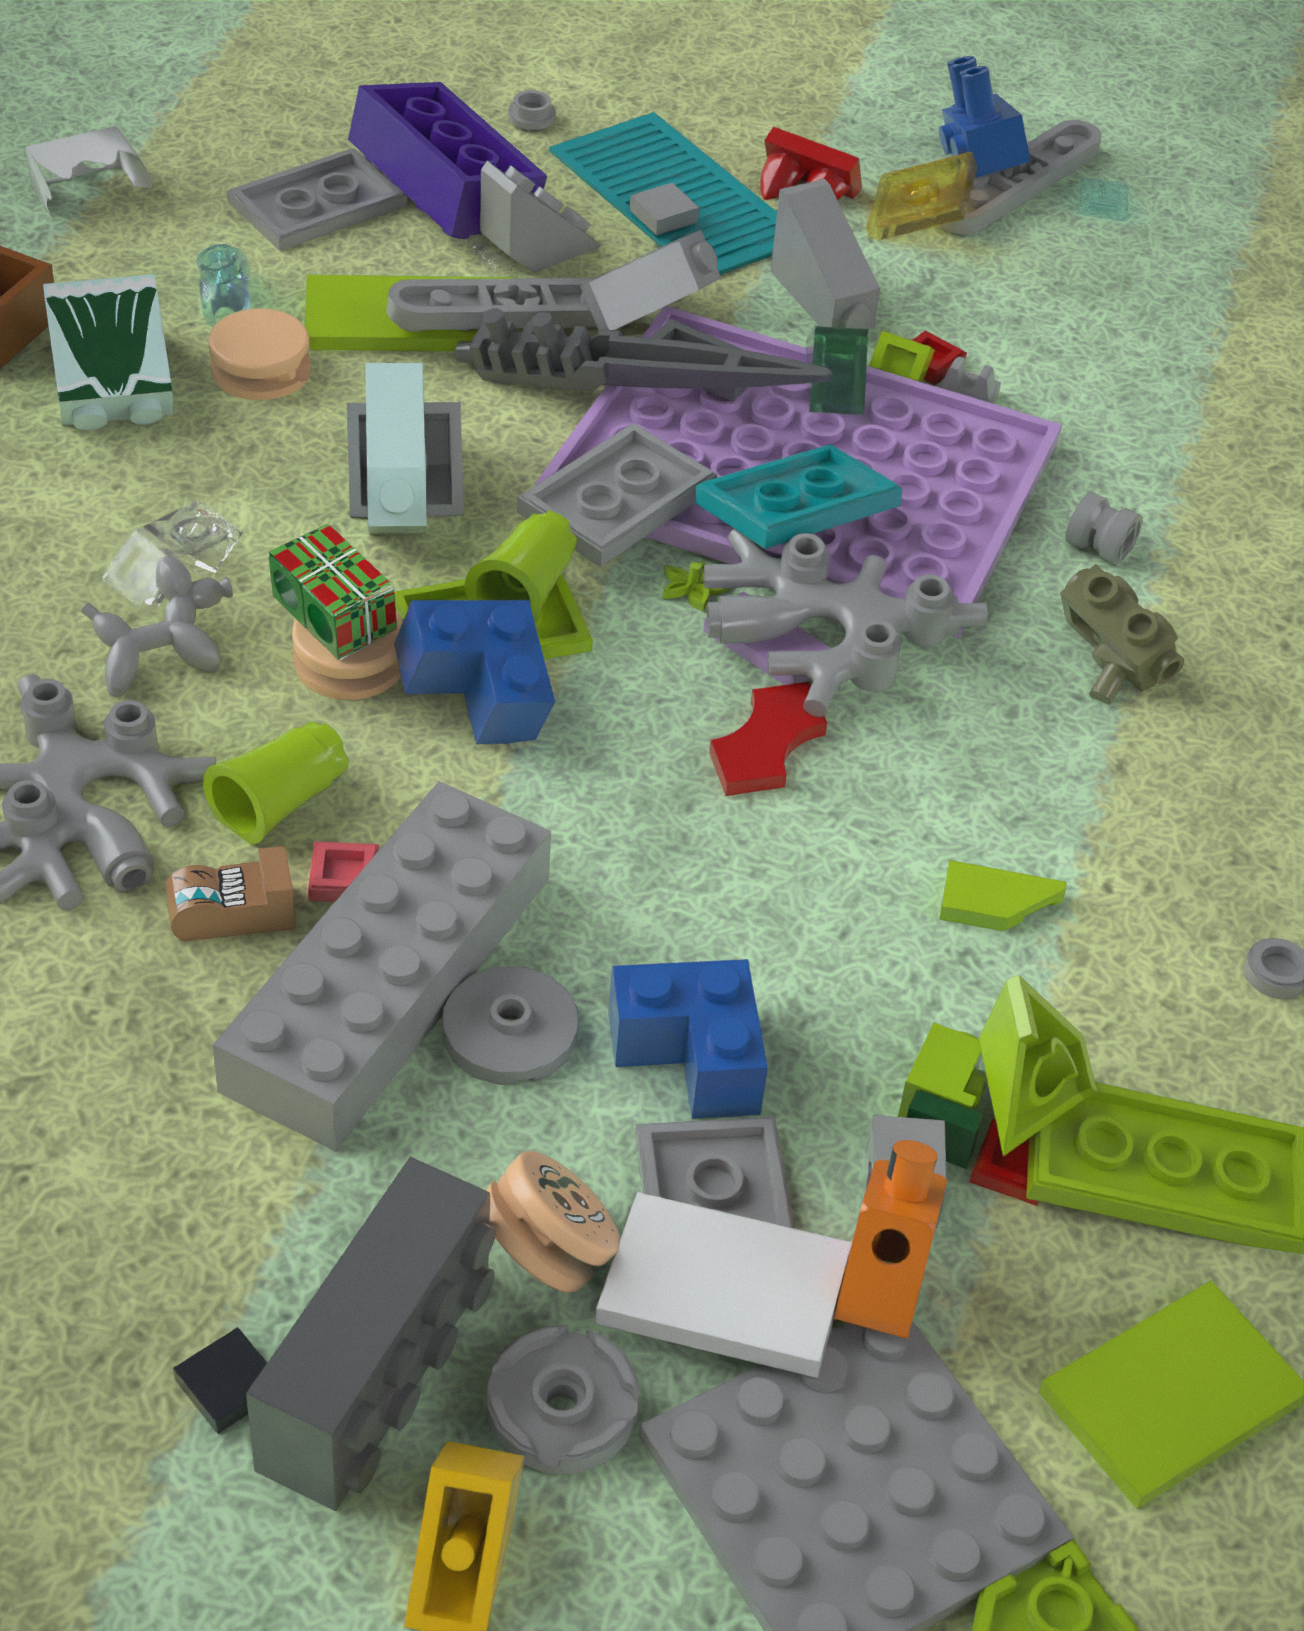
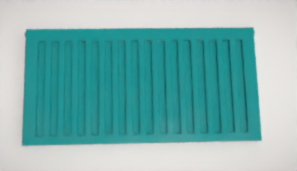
(653, 154)

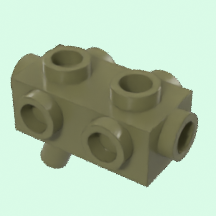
(1126, 637)

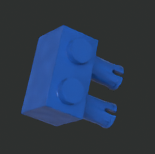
(981, 121)

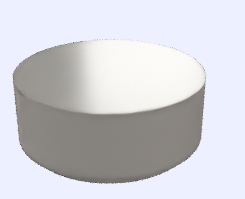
(1276, 968)

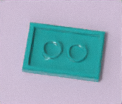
(798, 495)

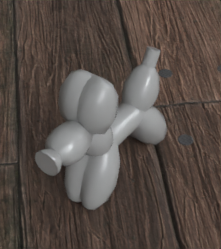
(178, 629)

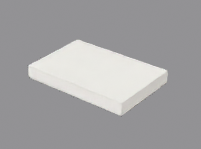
(725, 1284)

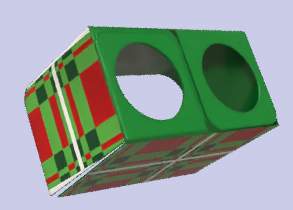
(322, 587)

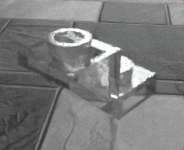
(189, 534)

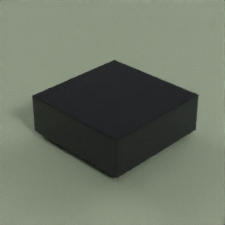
(220, 1378)

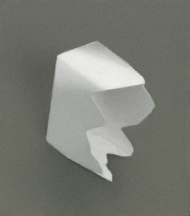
(66, 156)

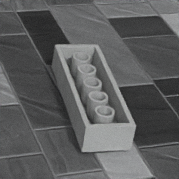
(382, 965)

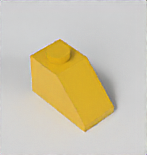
(463, 1538)

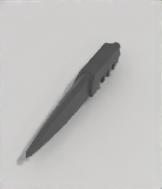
(551, 360)

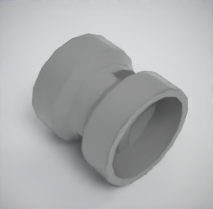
(1104, 528)

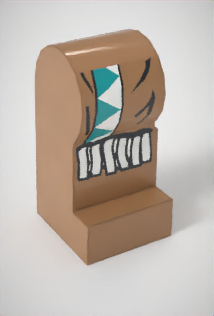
(232, 898)

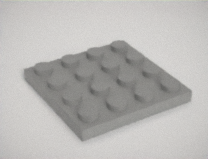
(853, 1490)

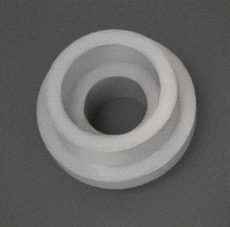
(532, 110)

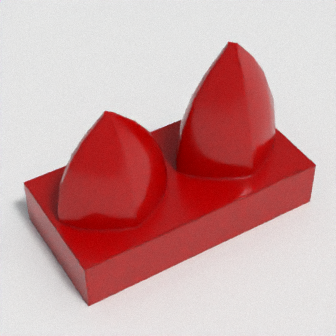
(799, 158)

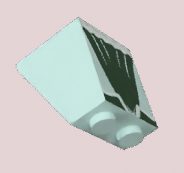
(108, 351)

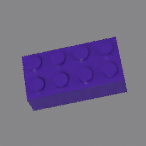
(433, 149)

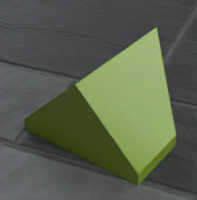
(1032, 1063)

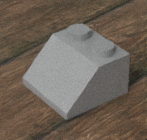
(442, 459)

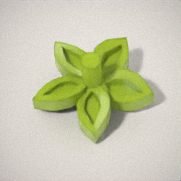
(689, 583)

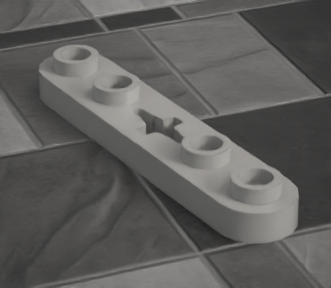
(1051, 157)
(462, 302)

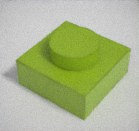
(901, 356)

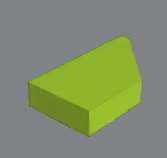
(995, 896)

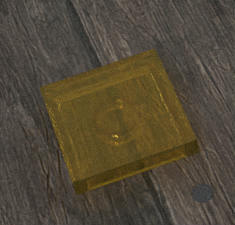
(922, 196)

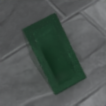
(845, 355)

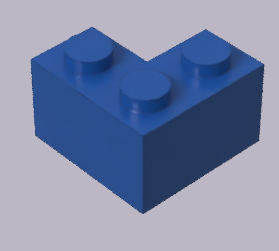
(485, 653)
(698, 1018)

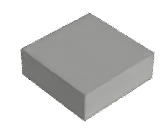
(664, 209)

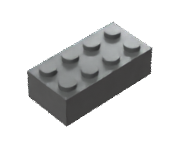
(372, 1335)

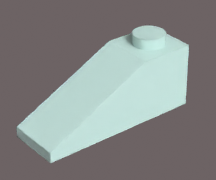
(395, 448)

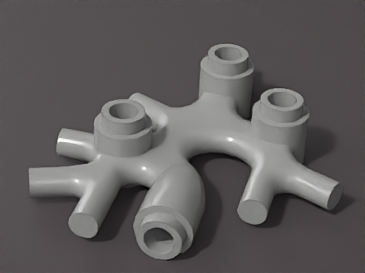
(802, 592)
(48, 802)

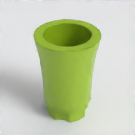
(525, 562)
(274, 780)

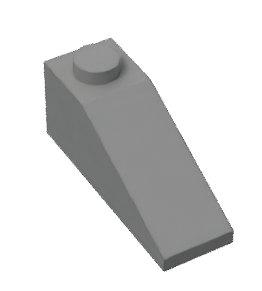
(651, 281)

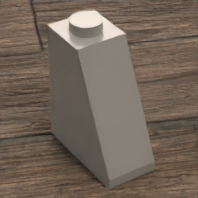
(821, 258)

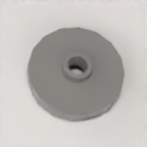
(506, 1049)
(567, 1365)

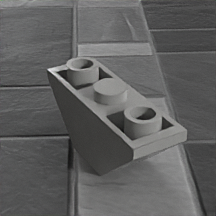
(528, 223)

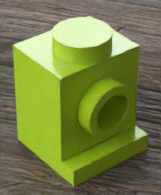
(947, 1069)

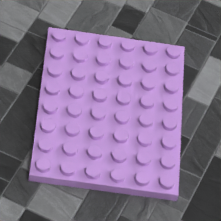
(957, 458)

